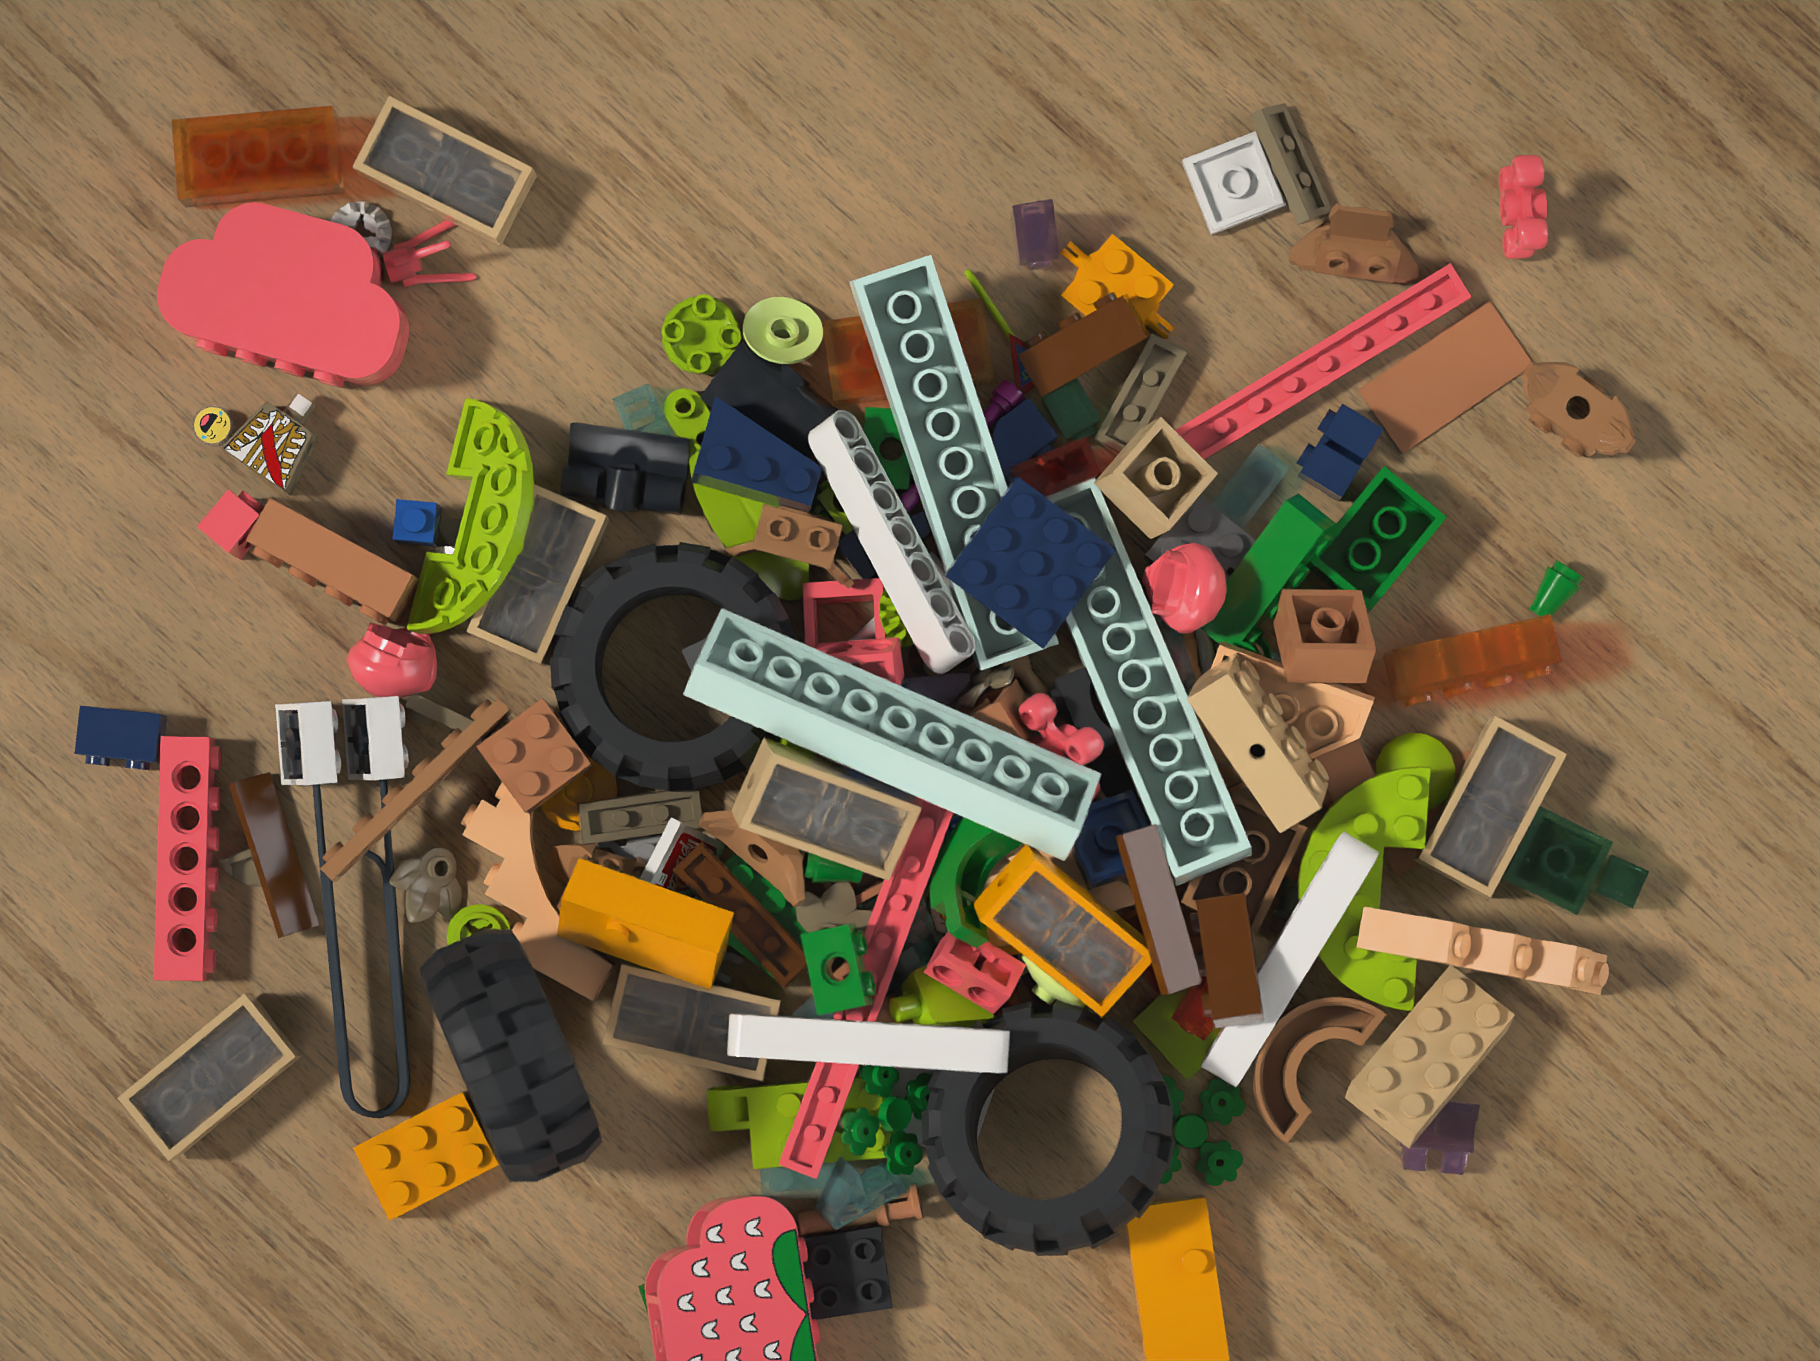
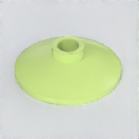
(786, 319)
(1048, 988)

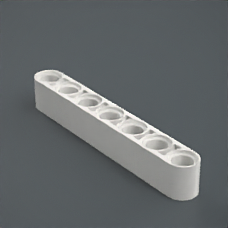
(891, 542)
(1294, 954)
(868, 1043)

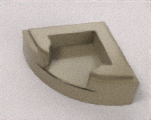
(241, 868)

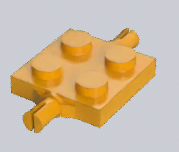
(1119, 271)

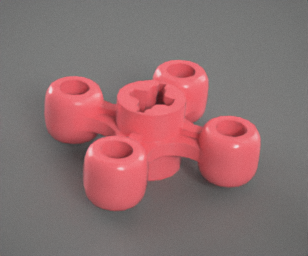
(1523, 207)
(1067, 741)

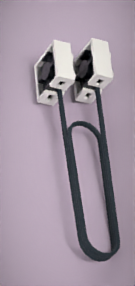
(372, 753)

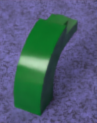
(961, 876)

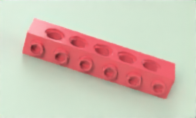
(175, 757)

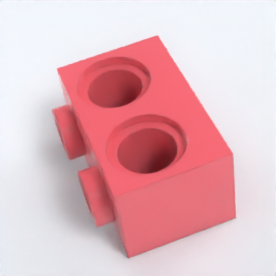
(232, 522)
(875, 656)
(979, 974)

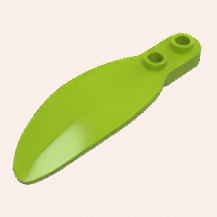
(730, 515)

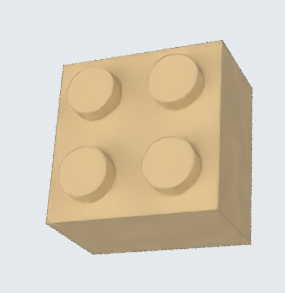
(1155, 478)

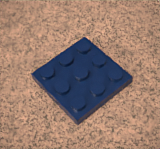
(1029, 562)

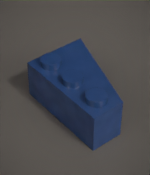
(752, 462)

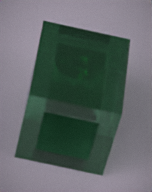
(1071, 411)
(1619, 882)

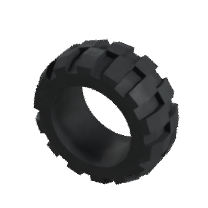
(580, 650)
(511, 1055)
(1114, 1196)

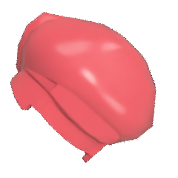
(1186, 587)
(393, 661)

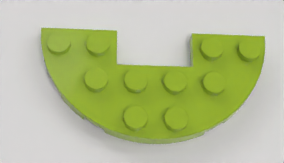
(493, 523)
(1381, 814)

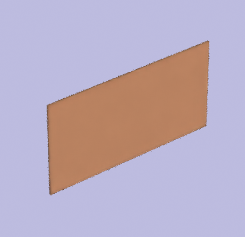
(1445, 377)

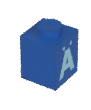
(417, 523)

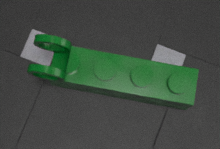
(1271, 564)

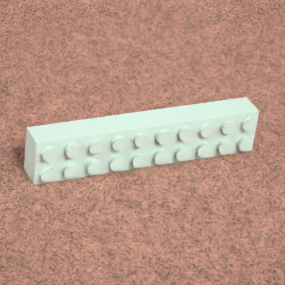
(939, 428)
(1150, 707)
(892, 734)

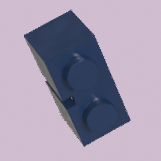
(1339, 452)
(119, 735)

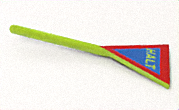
(1022, 379)

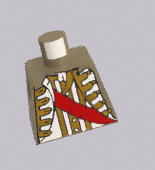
(276, 442)

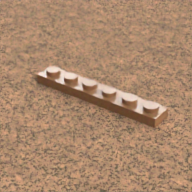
(403, 800)

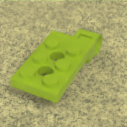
(771, 1113)

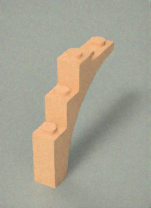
(520, 887)
(1483, 950)

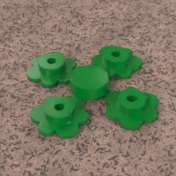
(893, 1116)
(1192, 1131)

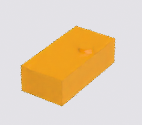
(644, 923)
(1177, 1282)

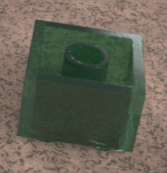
(1557, 862)

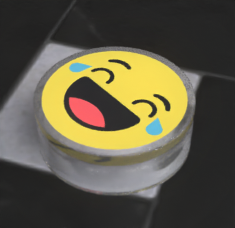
(213, 426)

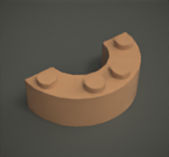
(1291, 1037)

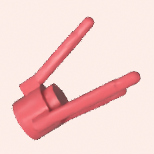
(405, 259)

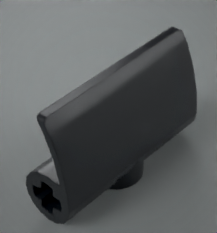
(770, 396)
(626, 469)

